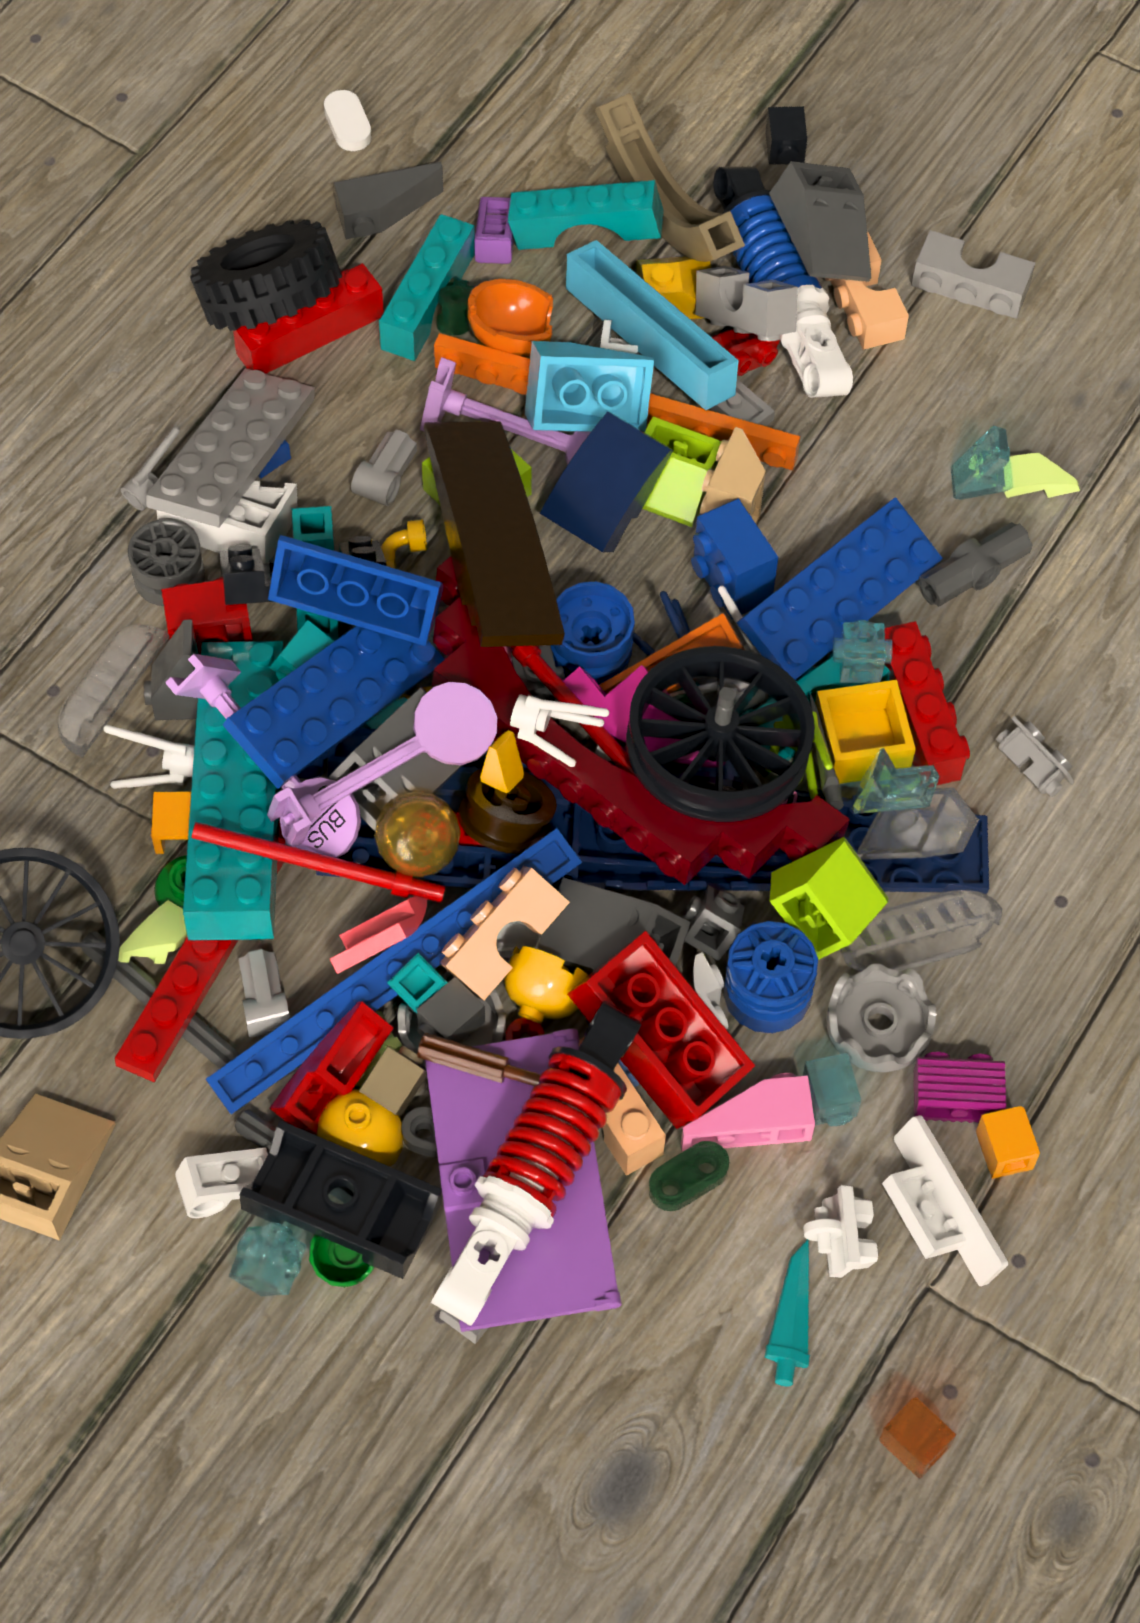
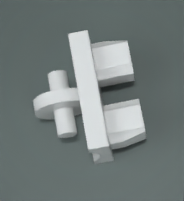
(837, 1232)

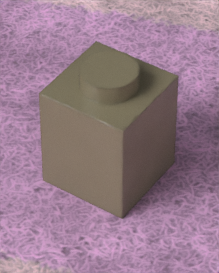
(395, 1079)

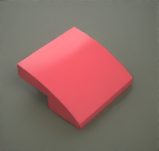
(380, 932)

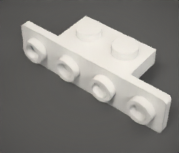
(938, 1205)

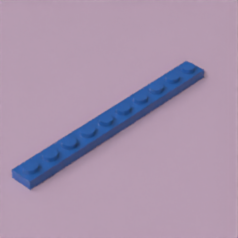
(297, 1037)

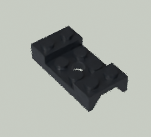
(249, 579)
(381, 1220)

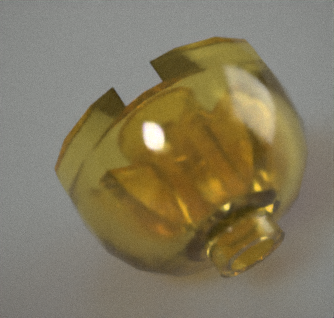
(417, 833)

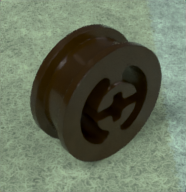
(507, 820)

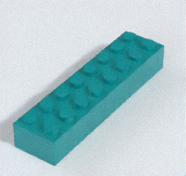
(227, 889)

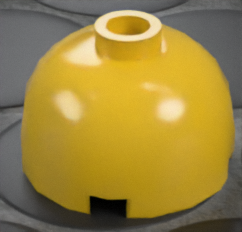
(541, 984)
(362, 1127)

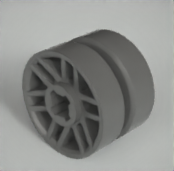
(164, 556)

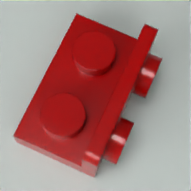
(748, 349)

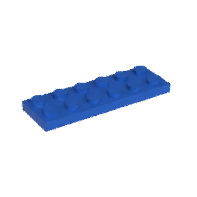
(840, 586)
(328, 700)

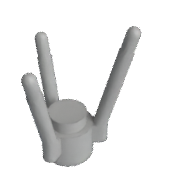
(139, 485)

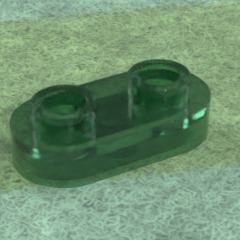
(686, 1176)

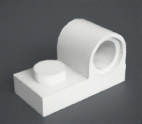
(215, 1179)

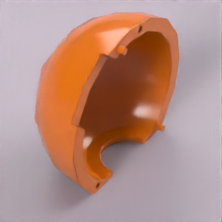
(510, 315)

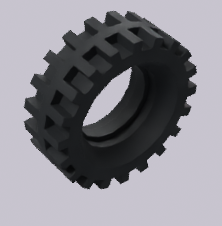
(266, 275)

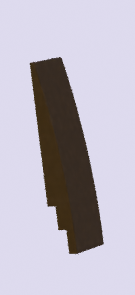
(492, 536)

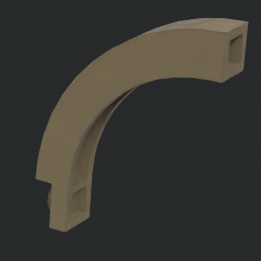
(685, 223)

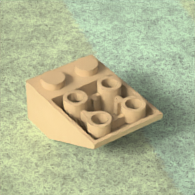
(48, 1163)

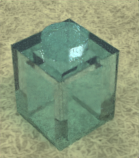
(833, 1090)

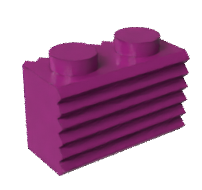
(958, 1087)

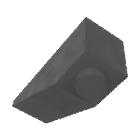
(380, 200)
(173, 663)

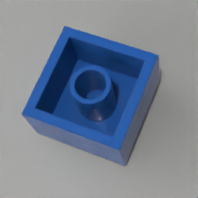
(734, 555)

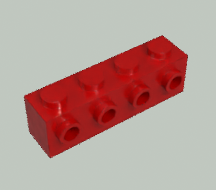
(348, 308)
(927, 711)

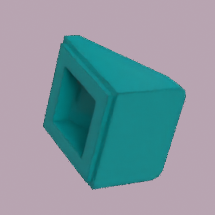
(417, 982)

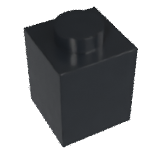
(786, 135)

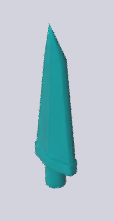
(790, 1328)

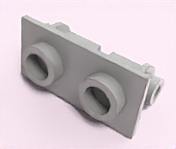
(1025, 744)

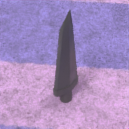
(829, 780)

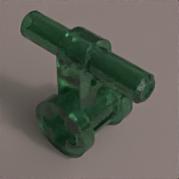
(454, 302)

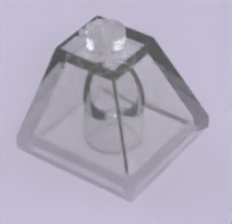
(921, 831)

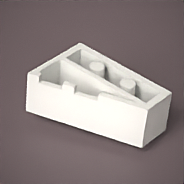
(254, 521)

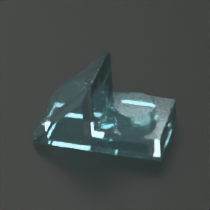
(983, 467)
(894, 789)

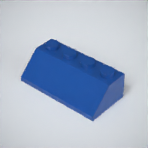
(354, 590)

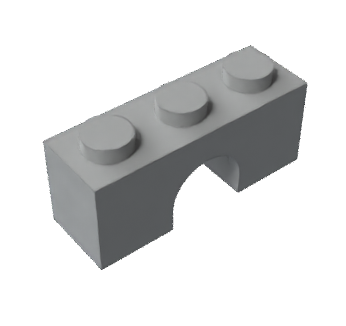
(994, 288)
(755, 308)

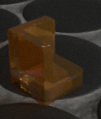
(917, 1437)

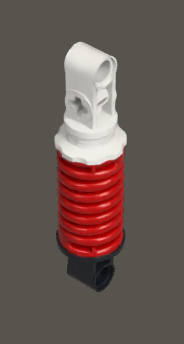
(540, 1157)

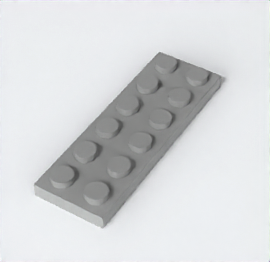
(230, 448)

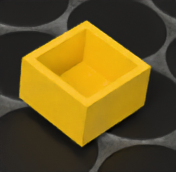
(862, 722)

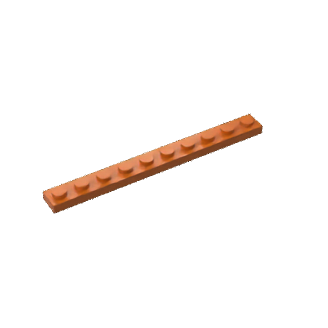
(512, 371)

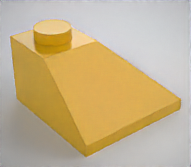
(674, 280)

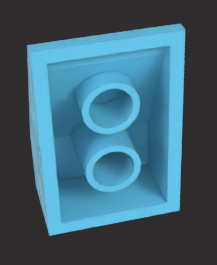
(579, 383)

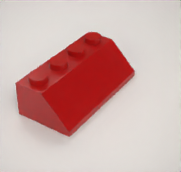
(681, 1048)

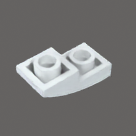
(708, 984)

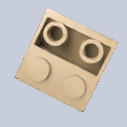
(735, 477)

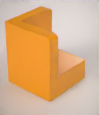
(169, 818)
(1007, 1142)

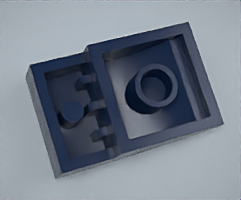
(606, 482)

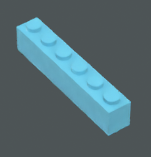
(652, 323)

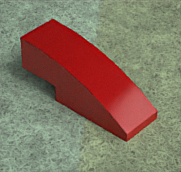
(332, 1067)

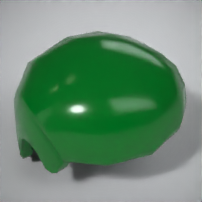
(337, 1263)

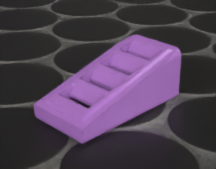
(493, 234)

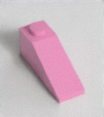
(765, 1114)

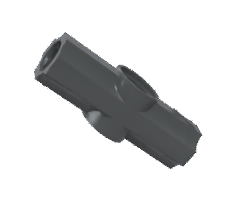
(975, 564)

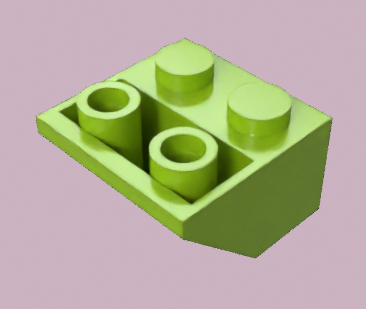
(679, 486)
(827, 896)

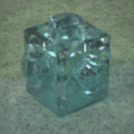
(862, 652)
(268, 1259)

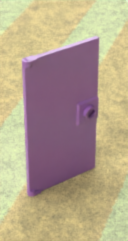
(562, 1266)

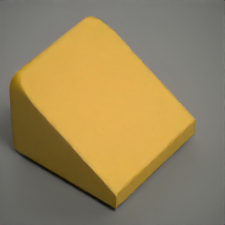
(503, 764)

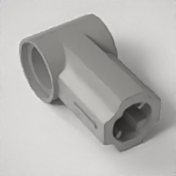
(382, 475)
(264, 1002)

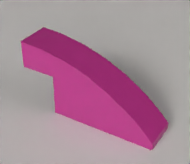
(618, 703)

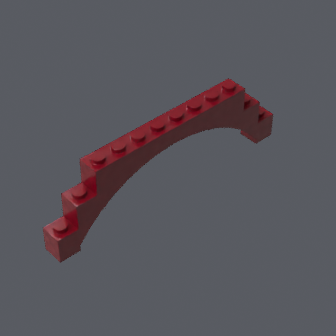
(613, 795)

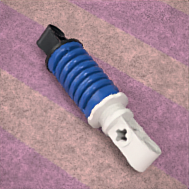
(773, 256)

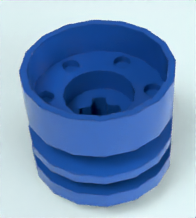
(596, 630)
(764, 997)

